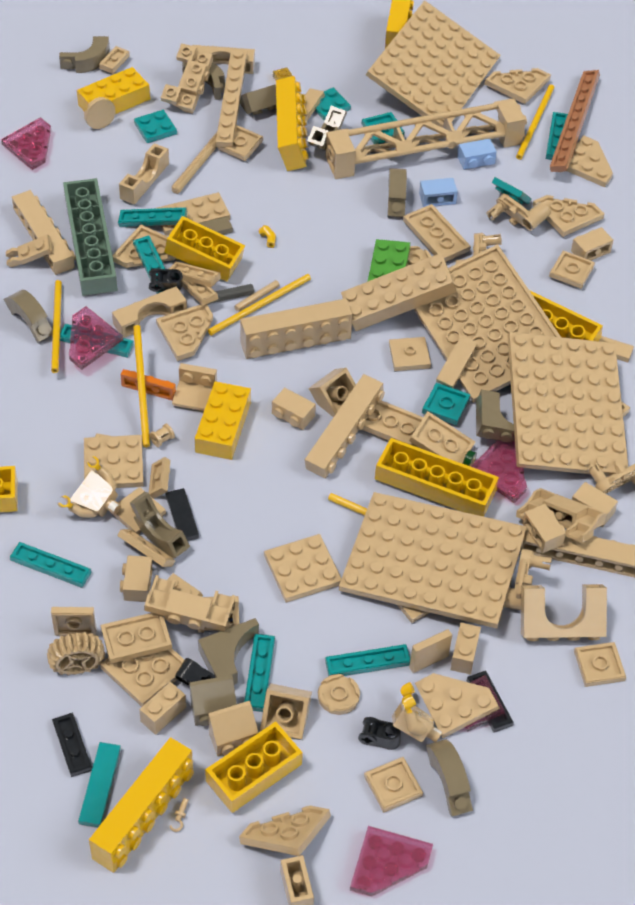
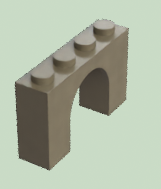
(489, 419)

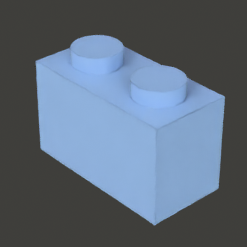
(476, 154)
(438, 192)

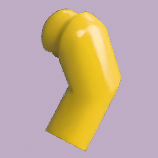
(271, 236)

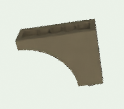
(222, 648)

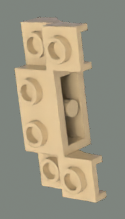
(192, 80)
(574, 516)
(188, 608)

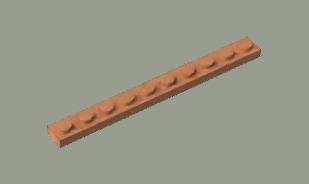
(574, 121)

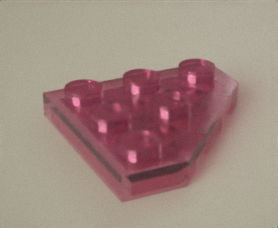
(30, 143)
(90, 338)
(501, 462)
(387, 860)

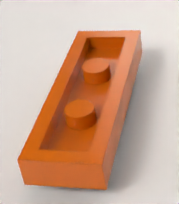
(153, 386)

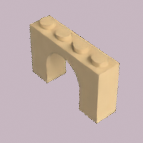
(589, 623)

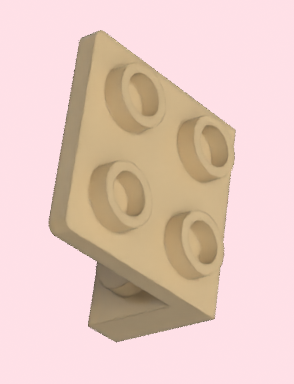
(194, 386)

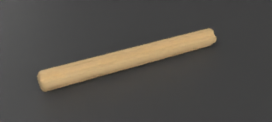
(195, 165)

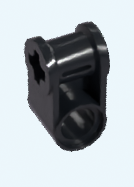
(164, 279)
(191, 671)
(378, 734)

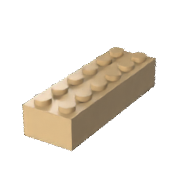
(399, 291)
(295, 328)

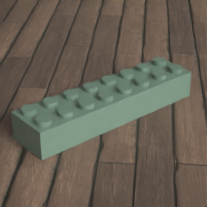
(90, 237)

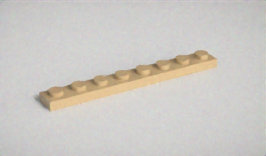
(231, 98)

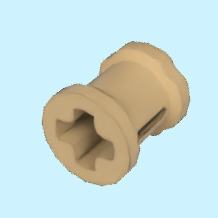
(162, 435)

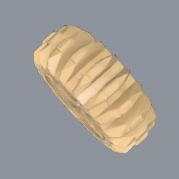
(75, 653)

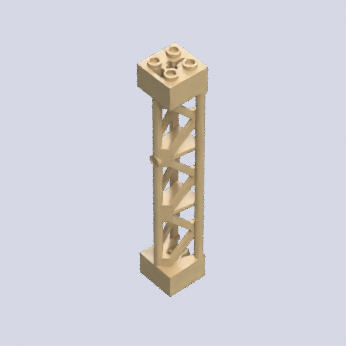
(343, 156)

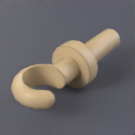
(180, 814)

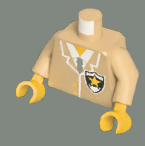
(94, 495)
(412, 719)

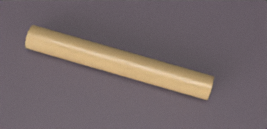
(257, 295)

